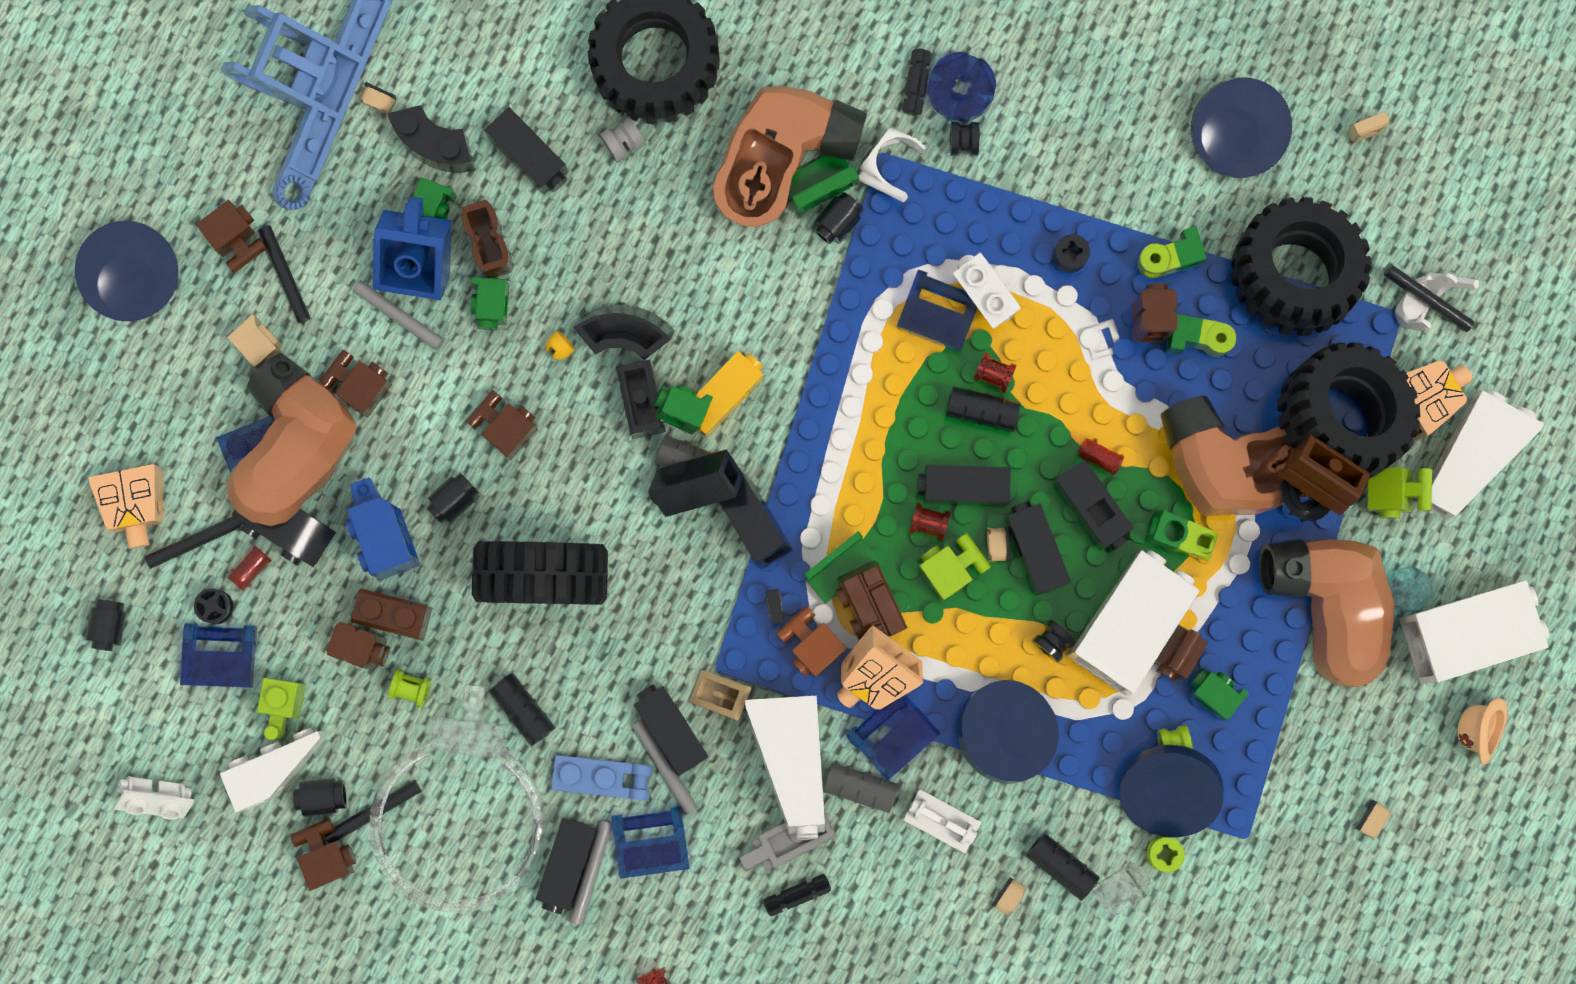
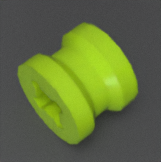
(1175, 737)
(1158, 854)

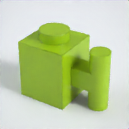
(1394, 490)
(947, 572)
(280, 701)

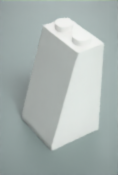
(1134, 622)
(1474, 632)
(790, 750)

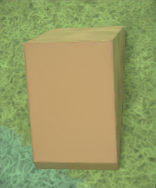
(720, 695)

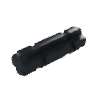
(917, 82)
(797, 895)

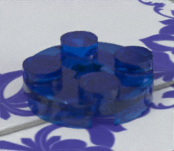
(968, 69)

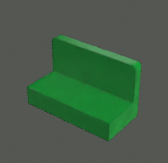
(820, 182)
(842, 560)

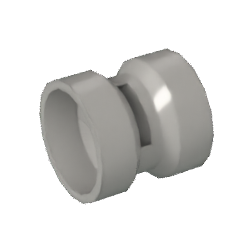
(622, 139)

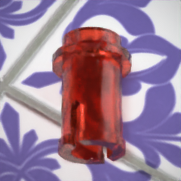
(1100, 456)
(249, 568)

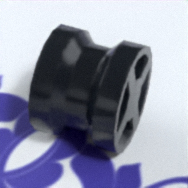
(964, 138)
(1070, 260)
(207, 603)
(1054, 641)

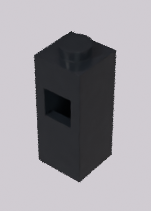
(527, 151)
(695, 483)
(965, 485)
(1094, 506)
(756, 525)
(1037, 548)
(670, 729)
(566, 865)

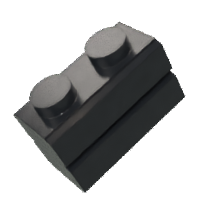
(638, 396)

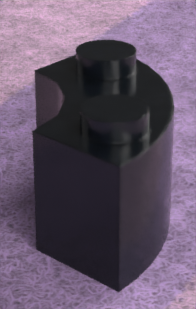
(430, 143)
(624, 328)
(300, 537)

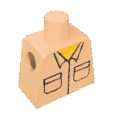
(1438, 393)
(130, 501)
(878, 671)

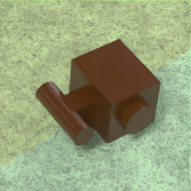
(228, 230)
(361, 387)
(507, 429)
(1180, 654)
(325, 861)

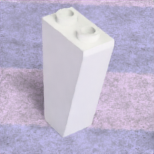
(1479, 449)

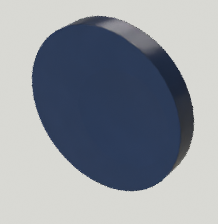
(1241, 127)
(126, 270)
(1007, 732)
(1171, 791)

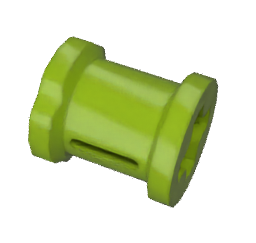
(409, 688)

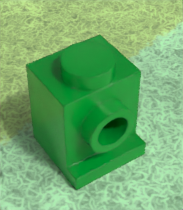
(434, 198)
(490, 302)
(681, 408)
(1217, 693)

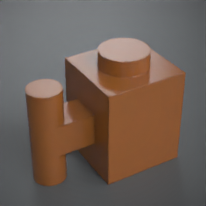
(817, 647)

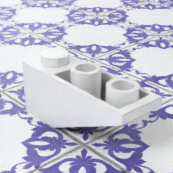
(265, 776)

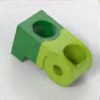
(1174, 257)
(1203, 334)
(1181, 535)

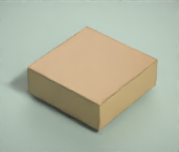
(1368, 127)

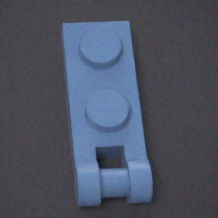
(600, 777)

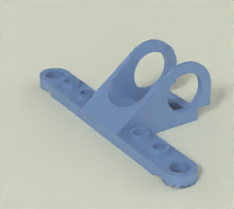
(321, 85)

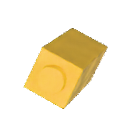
(729, 389)

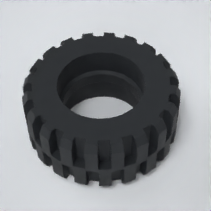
(660, 98)
(1326, 235)
(1376, 387)
(539, 572)

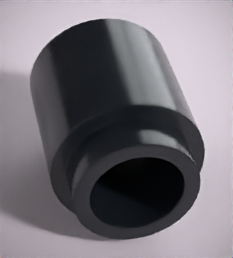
(838, 218)
(452, 498)
(106, 625)
(320, 797)

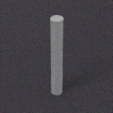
(398, 315)
(664, 767)
(590, 873)

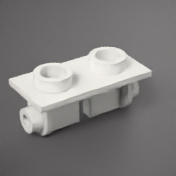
(987, 291)
(169, 801)
(942, 821)

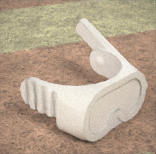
(869, 172)
(1411, 311)

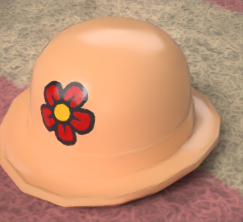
(1482, 728)

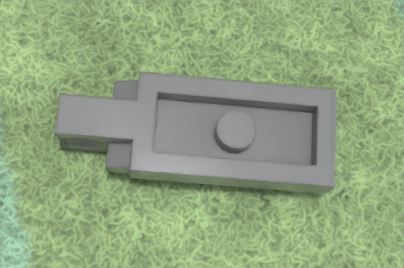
(779, 847)

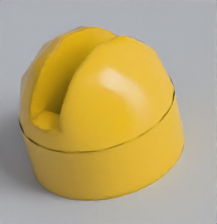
(560, 344)

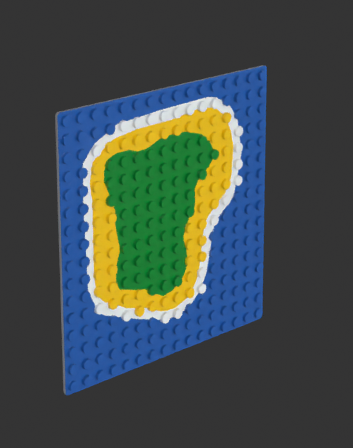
(880, 417)

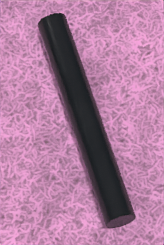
(284, 274)
(1429, 298)
(192, 542)
(363, 817)

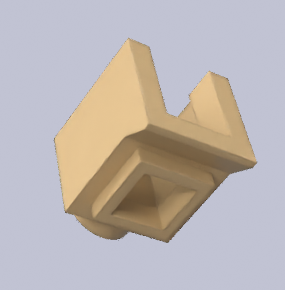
(255, 341)

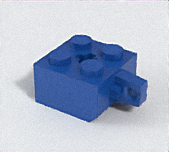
(412, 252)
(380, 532)

